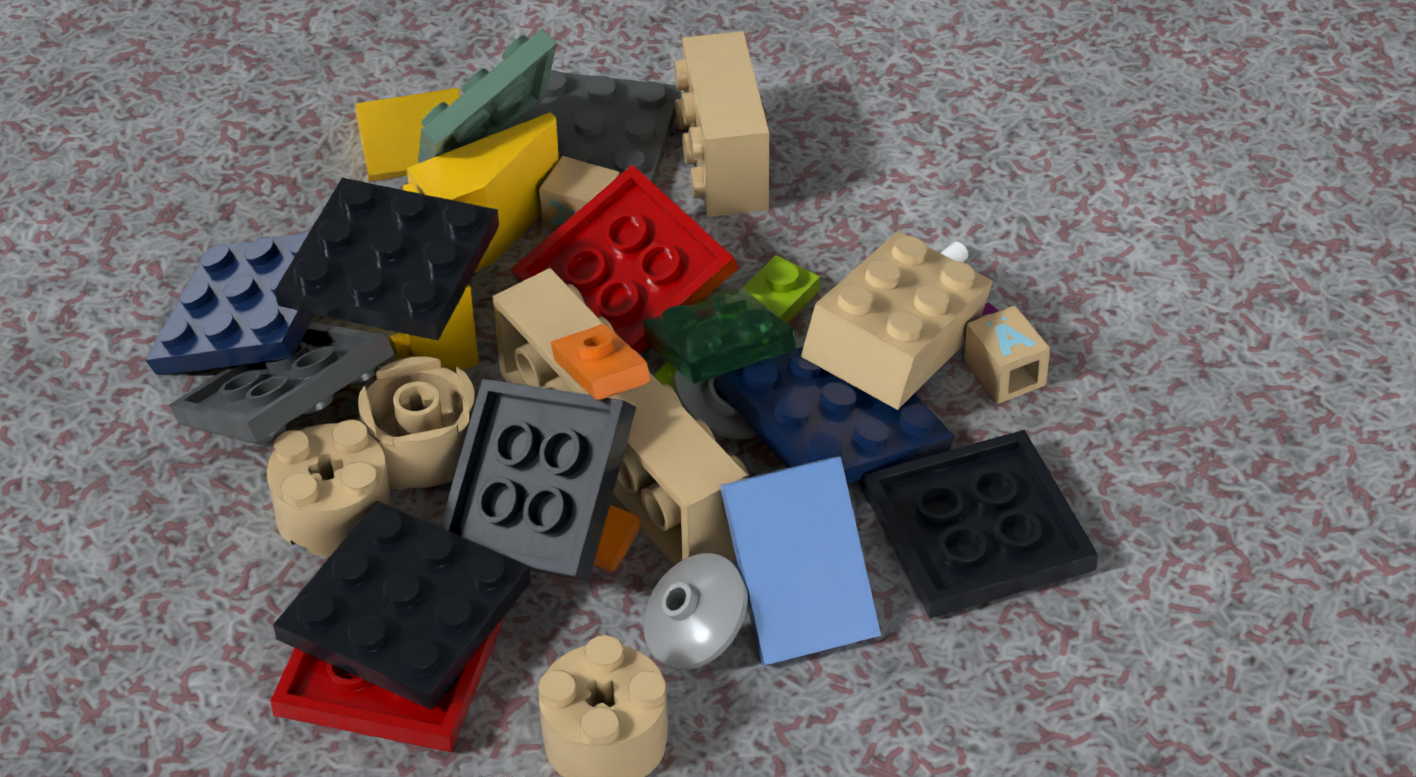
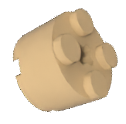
(418, 419)
(325, 483)
(603, 711)

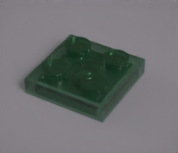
(718, 334)

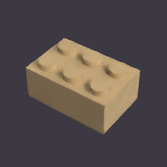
(723, 124)
(895, 319)

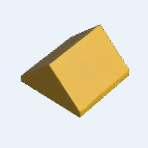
(393, 130)

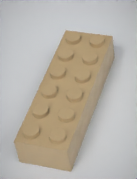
(670, 459)

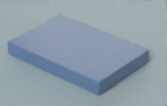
(800, 560)

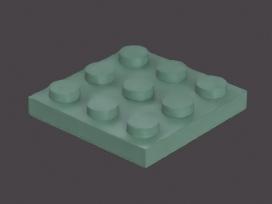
(492, 98)

